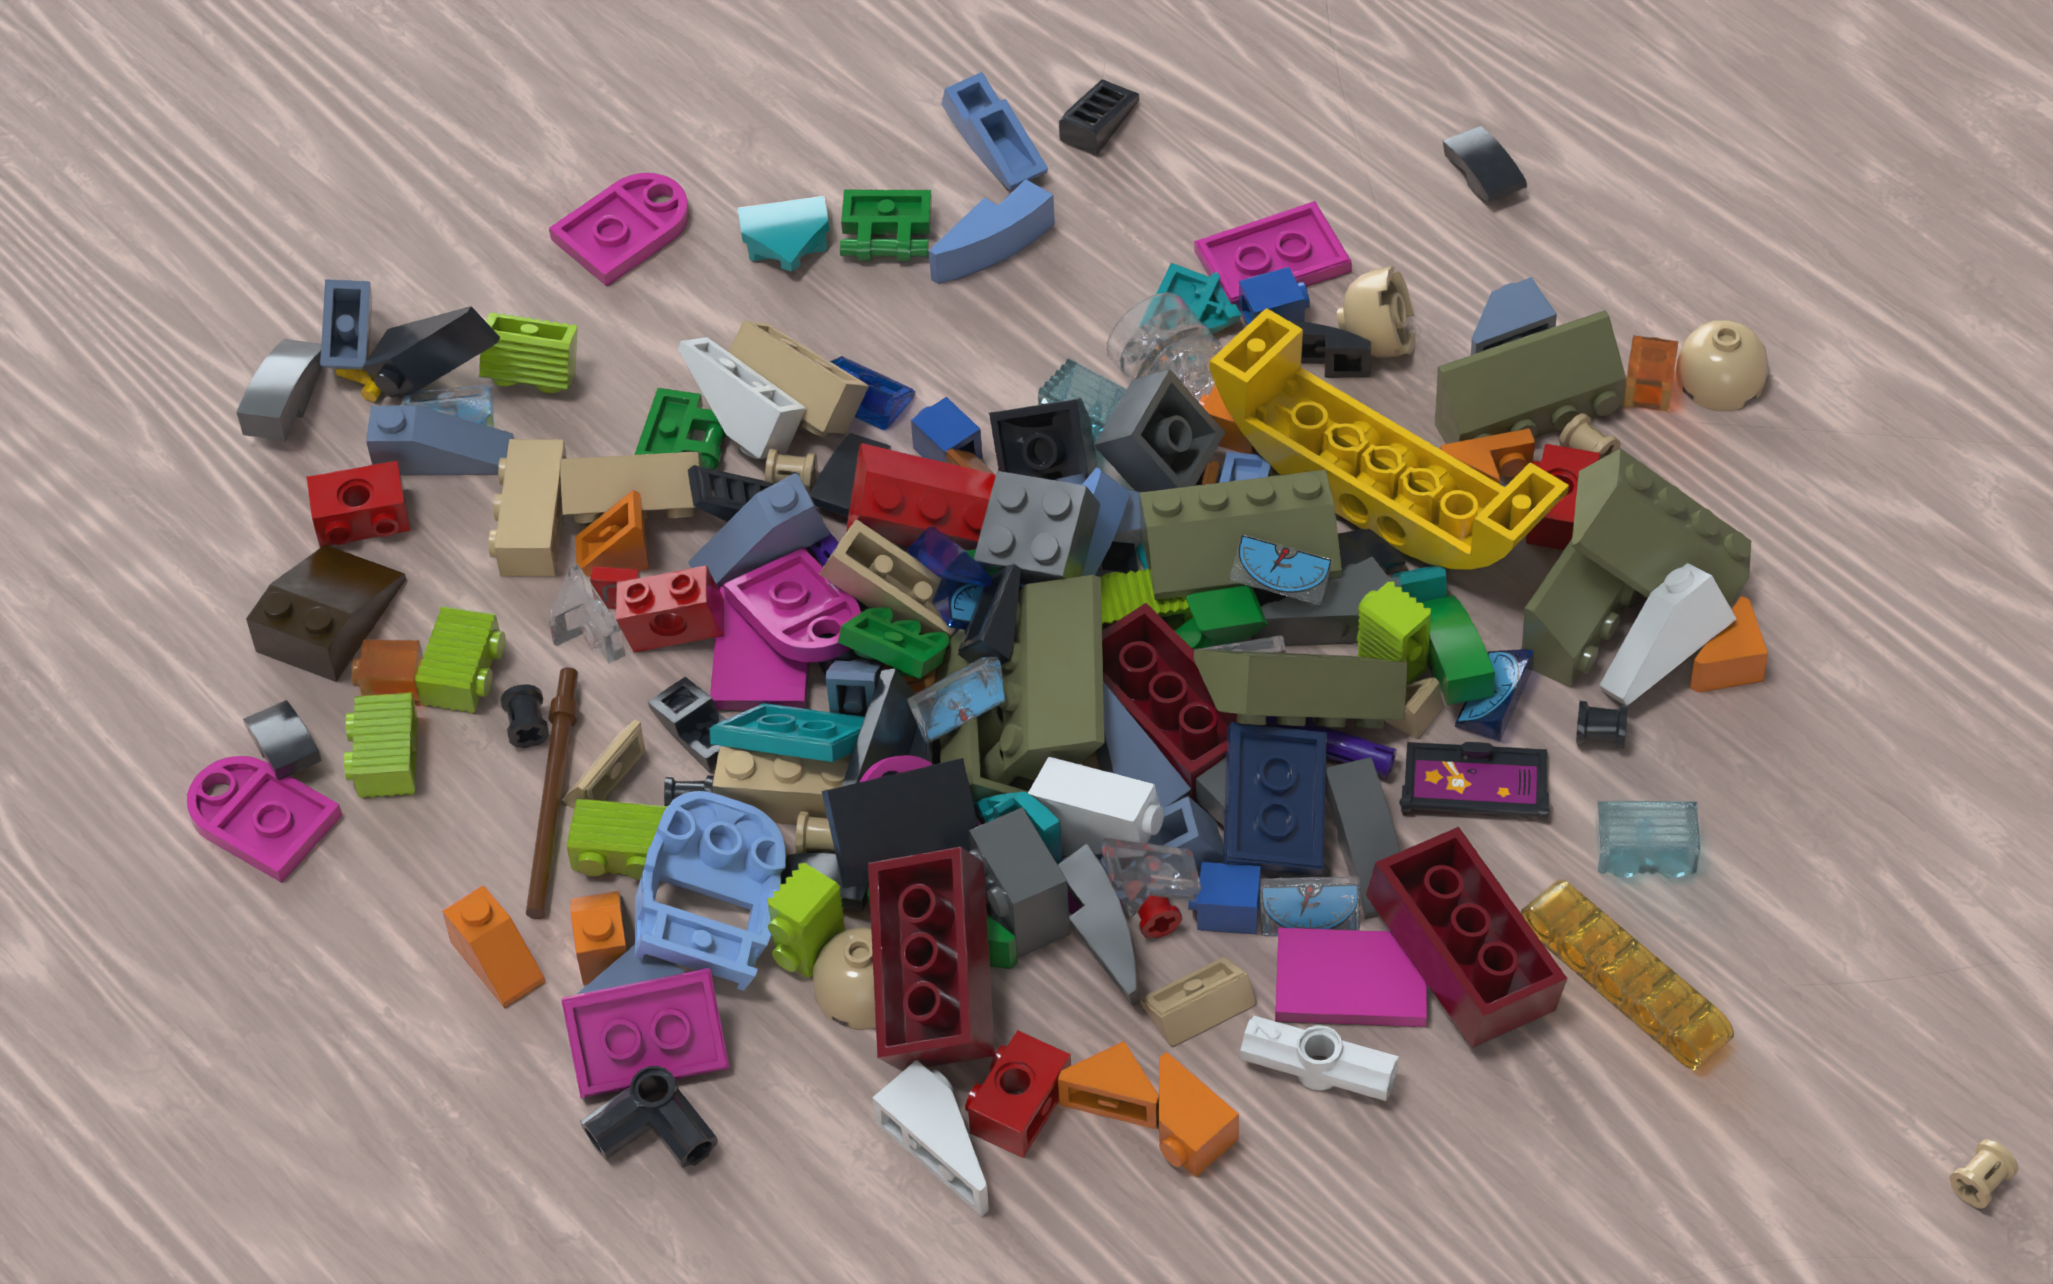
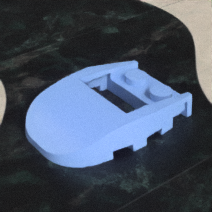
(719, 852)

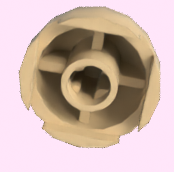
(1378, 311)
(1722, 365)
(846, 979)

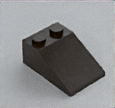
(322, 611)

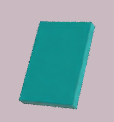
(790, 732)

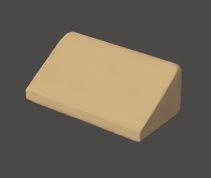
(609, 766)
(1199, 1000)

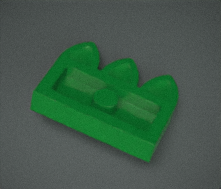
(894, 643)

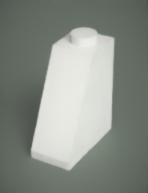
(1097, 805)

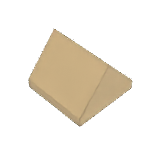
(1422, 706)

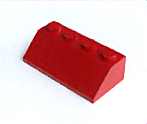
(908, 493)

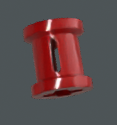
(1158, 917)

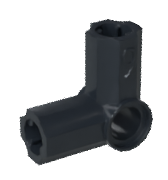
(631, 1116)

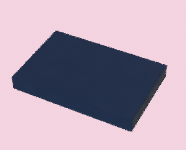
(1275, 798)

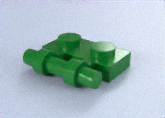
(885, 212)
(672, 425)

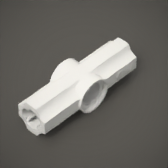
(1347, 1064)

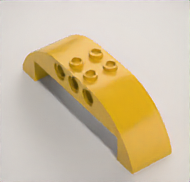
(1374, 467)

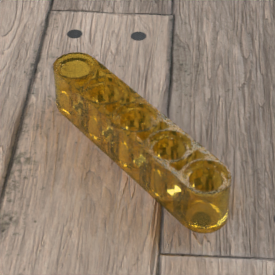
(1628, 975)

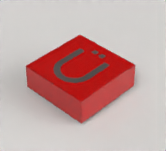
(605, 582)

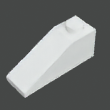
(743, 401)
(1668, 630)
(927, 1123)

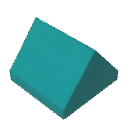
(1422, 583)

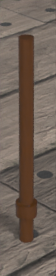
(563, 716)

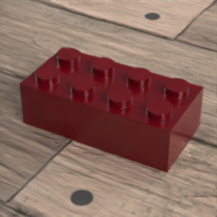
(1164, 692)
(1466, 937)
(931, 959)

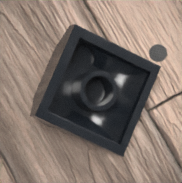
(1045, 440)

